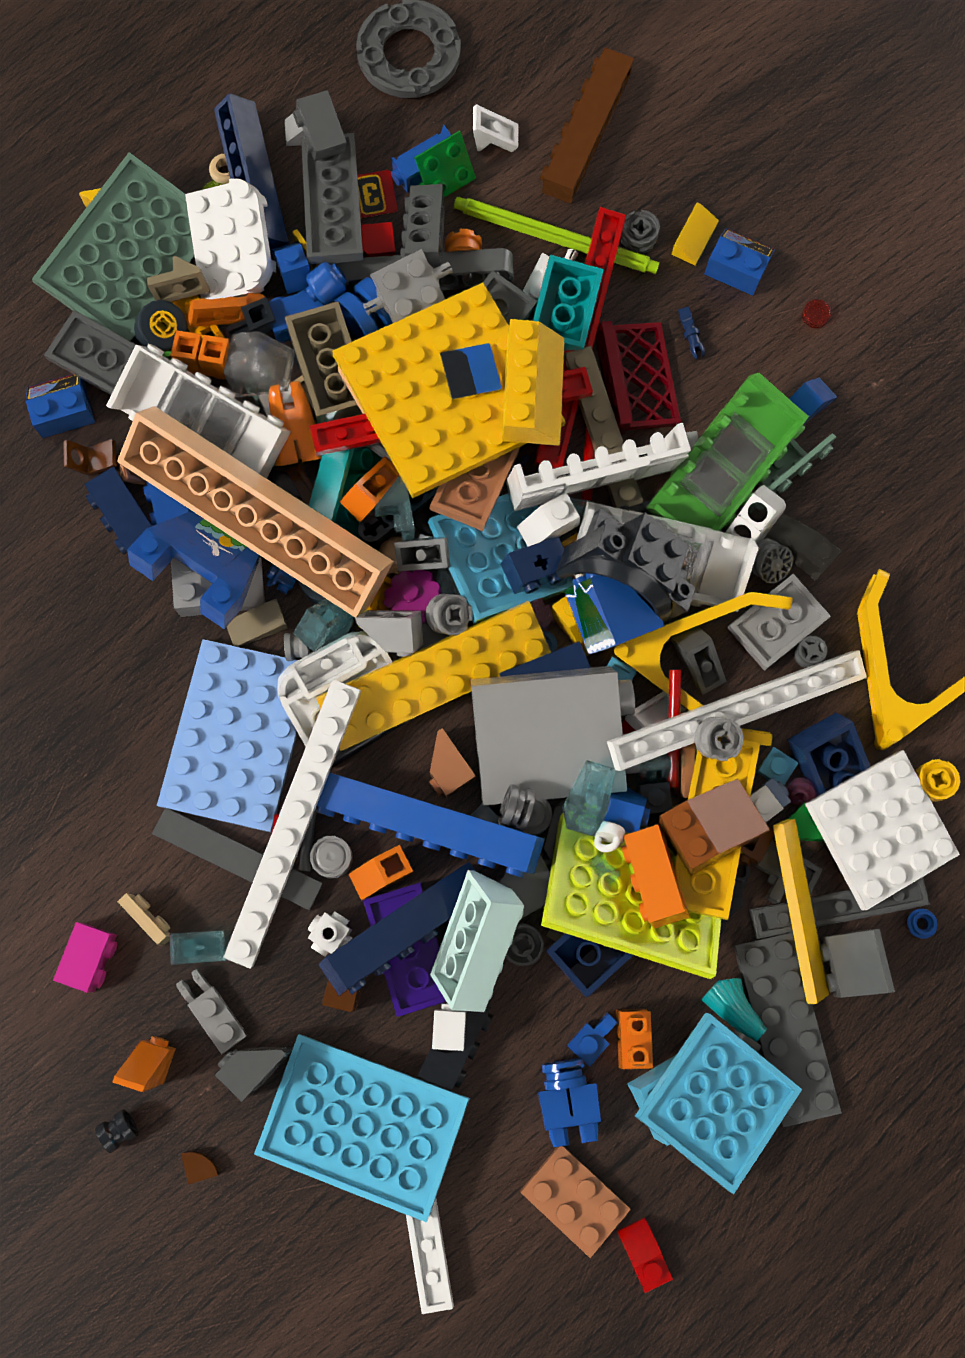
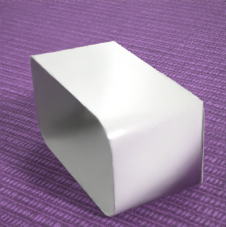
(774, 505)

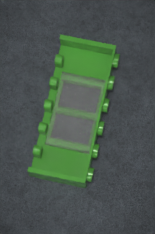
(731, 457)

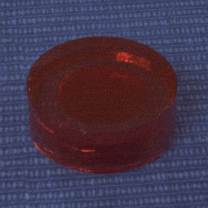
(816, 313)

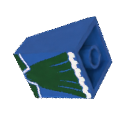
(608, 612)

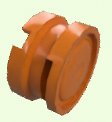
(463, 241)

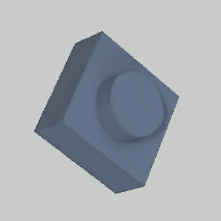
(778, 790)

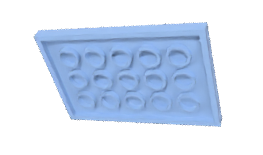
(231, 739)

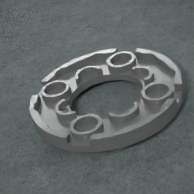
(408, 15)

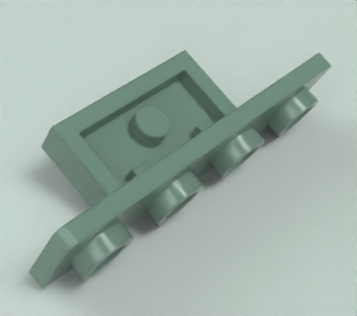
(792, 463)

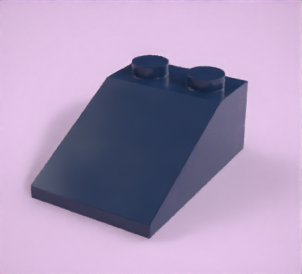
(829, 752)

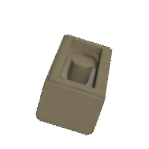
(257, 623)

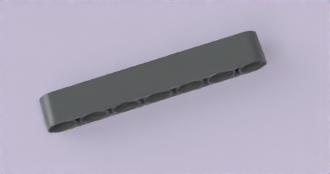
(468, 267)

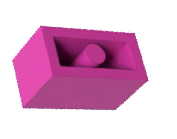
(86, 957)

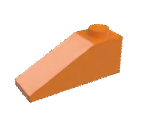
(146, 1065)

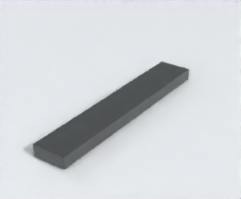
(230, 855)
(836, 908)

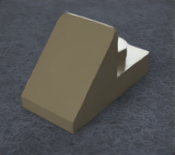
(182, 282)

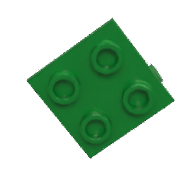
(446, 164)

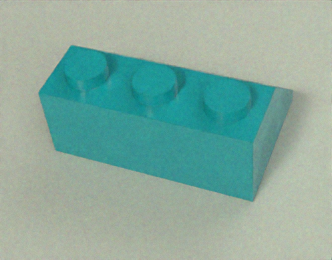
(568, 299)

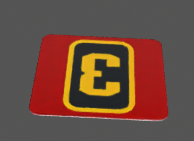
(376, 194)

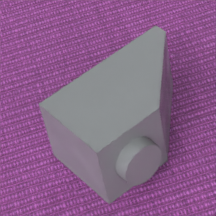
(393, 630)

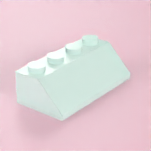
(476, 942)

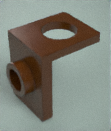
(92, 458)

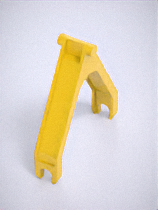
(644, 651)
(891, 714)

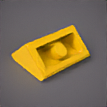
(695, 235)

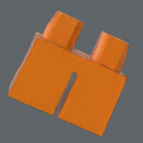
(201, 354)
(635, 1039)

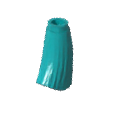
(729, 1003)

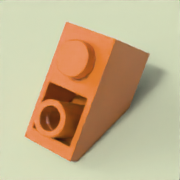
(381, 872)

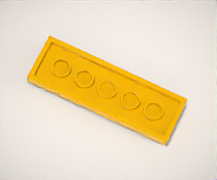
(711, 888)

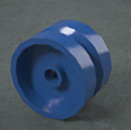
(355, 315)

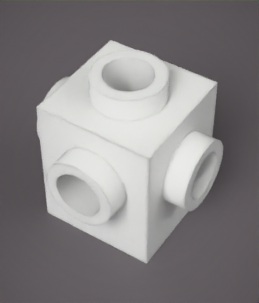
(341, 933)

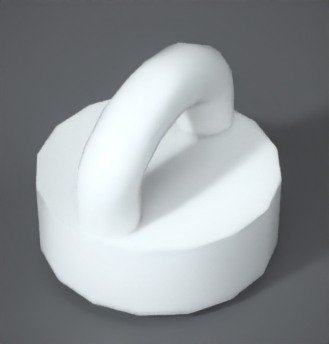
(609, 833)

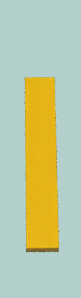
(800, 911)

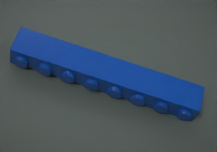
(431, 823)

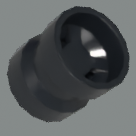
(116, 1131)

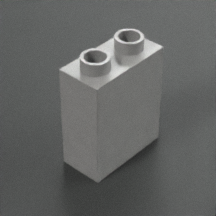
(545, 727)

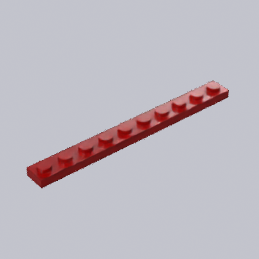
(600, 254)
(358, 431)

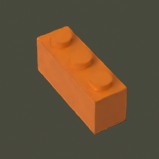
(655, 877)

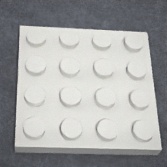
(882, 830)

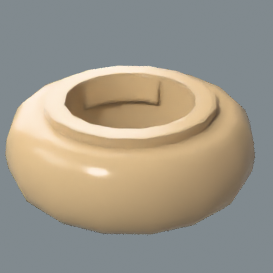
(216, 163)

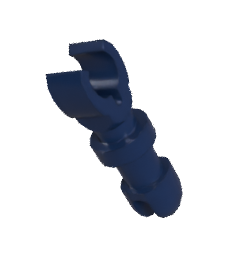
(691, 332)

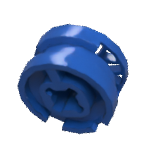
(564, 1078)

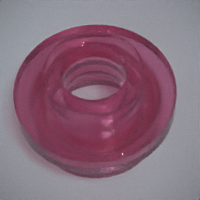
(801, 785)

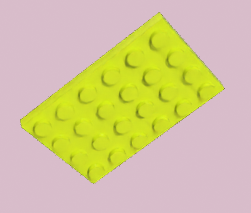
(610, 915)

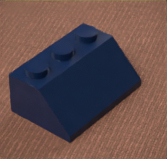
(586, 962)

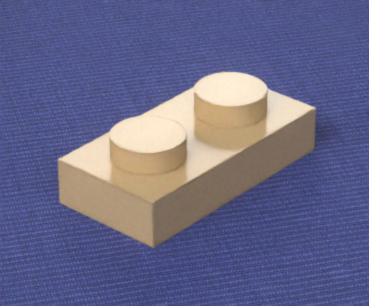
(137, 908)

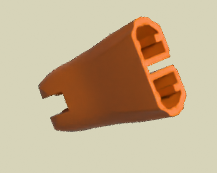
(296, 418)

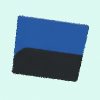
(470, 370)

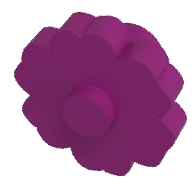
(411, 592)

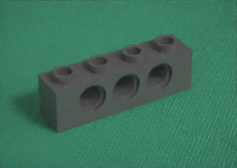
(424, 222)

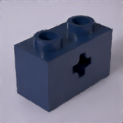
(533, 566)

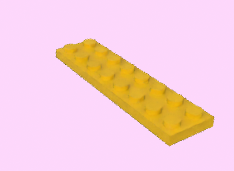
(442, 672)

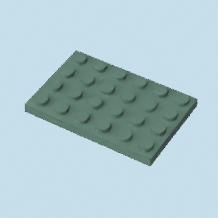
(116, 245)

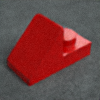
(644, 1255)

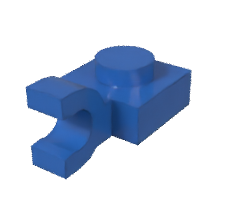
(590, 1041)

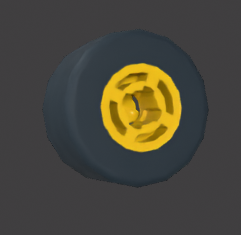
(151, 330)

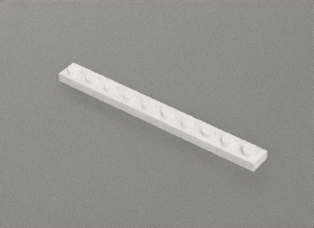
(740, 708)
(292, 823)

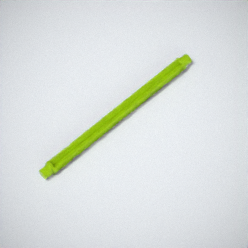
(549, 232)

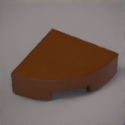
(198, 1167)

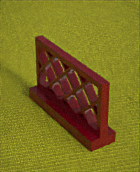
(614, 375)

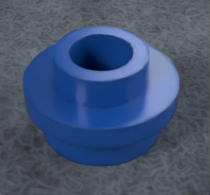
(930, 923)

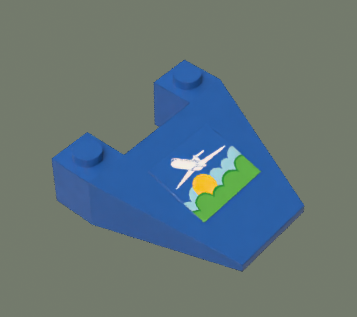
(207, 552)

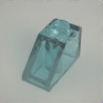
(321, 624)
(589, 798)

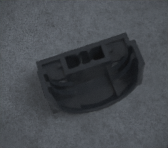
(636, 554)

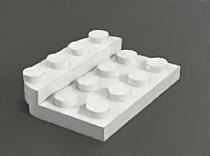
(230, 239)
(312, 675)

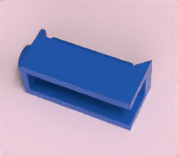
(405, 168)

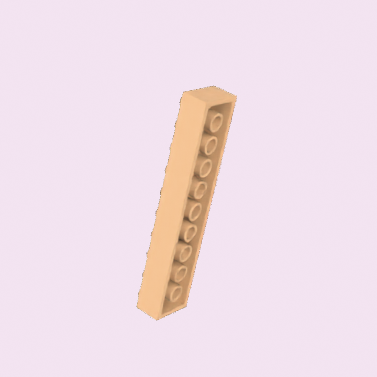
(254, 511)

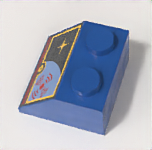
(739, 261)
(59, 405)

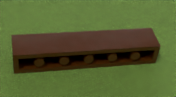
(587, 125)

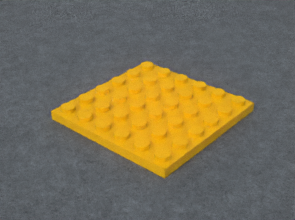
(408, 397)

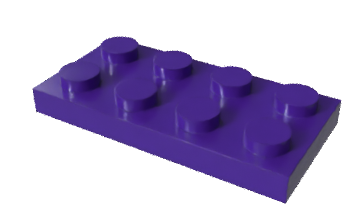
(410, 978)

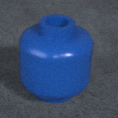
(326, 283)

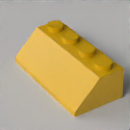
(533, 384)

